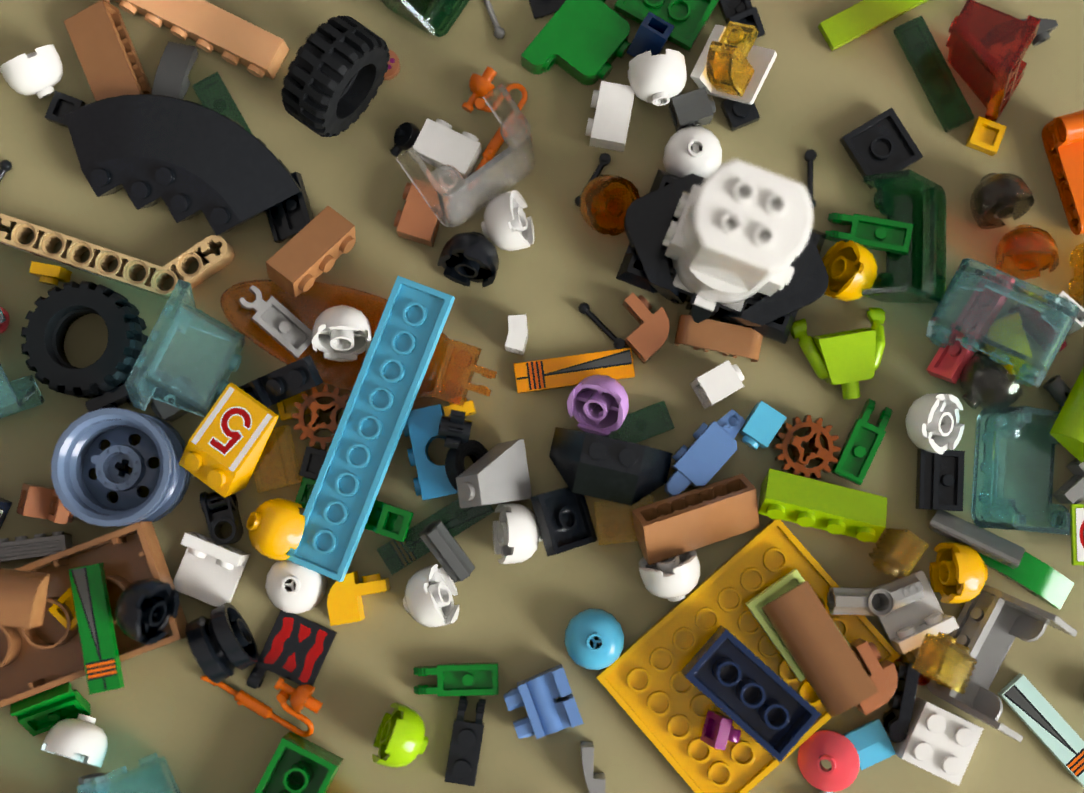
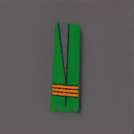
(96, 628)

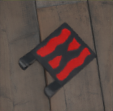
(293, 650)

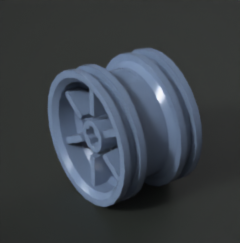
(81, 451)

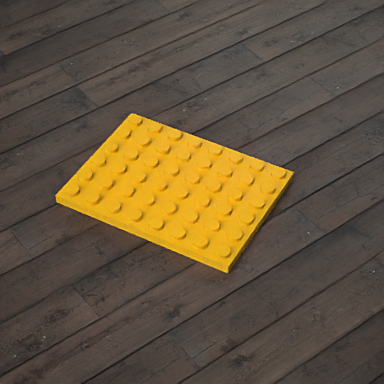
(673, 710)

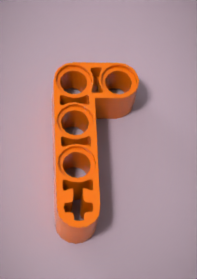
(1065, 151)

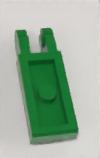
(872, 232)
(861, 444)
(460, 679)

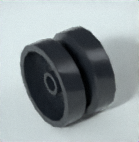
(222, 643)

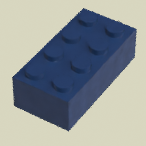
(750, 693)

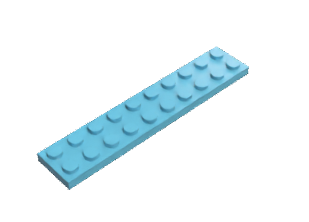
(371, 427)

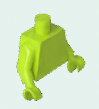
(845, 355)

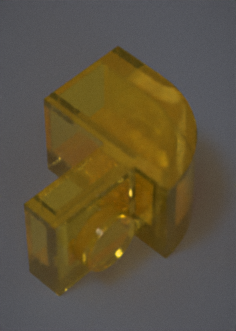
(727, 59)

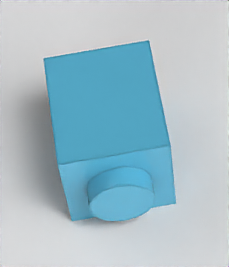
(761, 426)

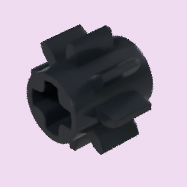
(454, 429)

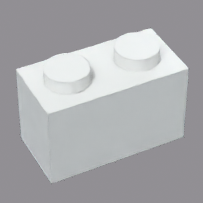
(611, 117)
(443, 146)
(718, 383)

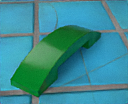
(383, 519)
(1036, 577)

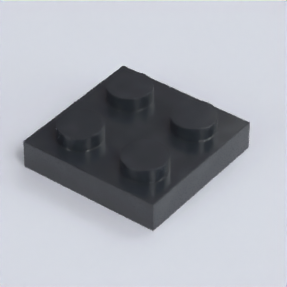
(881, 145)
(563, 520)

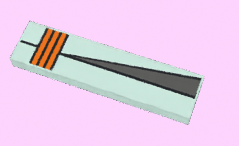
(1046, 724)

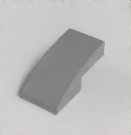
(595, 781)

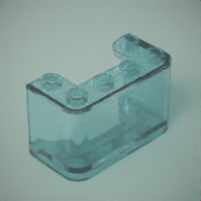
(1003, 319)

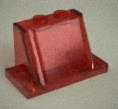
(989, 51)

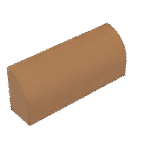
(106, 52)
(696, 518)
(22, 598)
(819, 649)

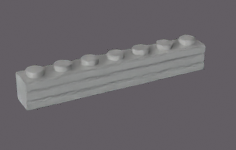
(36, 547)

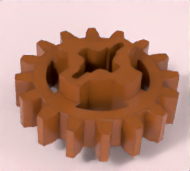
(313, 427)
(812, 435)

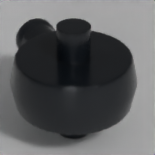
(404, 138)

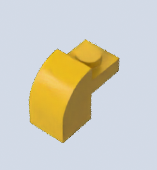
(345, 597)

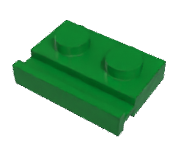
(46, 708)

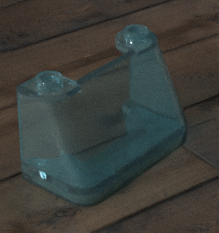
(1016, 472)

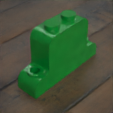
(581, 40)

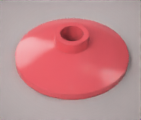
(837, 750)

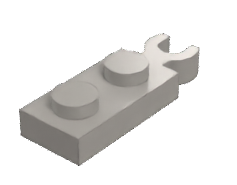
(278, 323)

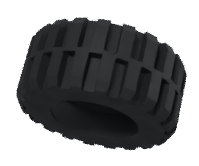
(335, 76)
(48, 330)

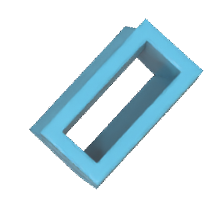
(871, 743)

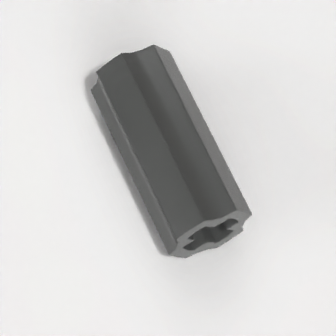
(447, 550)

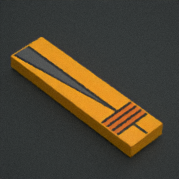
(572, 369)

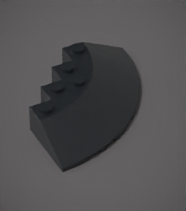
(178, 155)

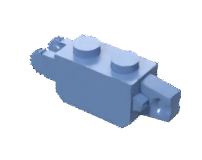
(706, 455)

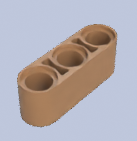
(719, 337)

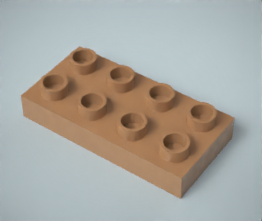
(53, 654)

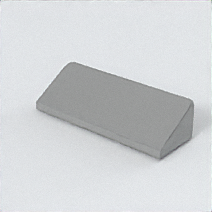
(977, 538)

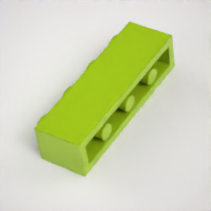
(823, 506)

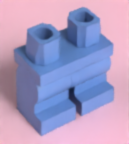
(539, 697)

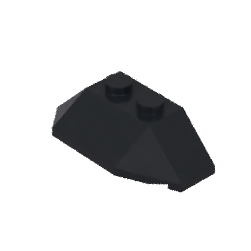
(608, 466)

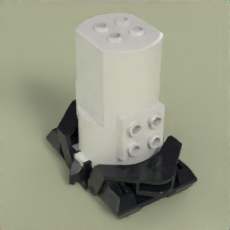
(728, 246)

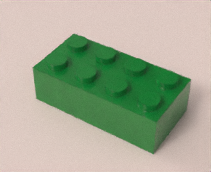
(299, 768)

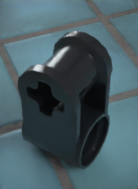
(220, 513)

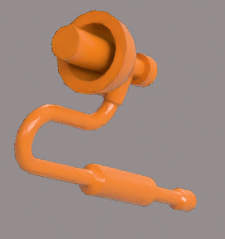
(480, 87)
(300, 698)

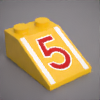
(229, 441)

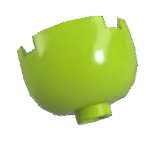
(400, 737)

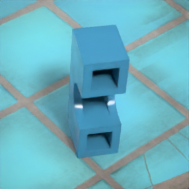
(423, 429)

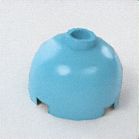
(594, 624)

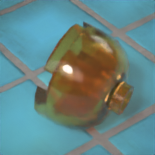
(606, 203)
(1026, 252)

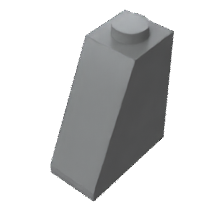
(496, 477)

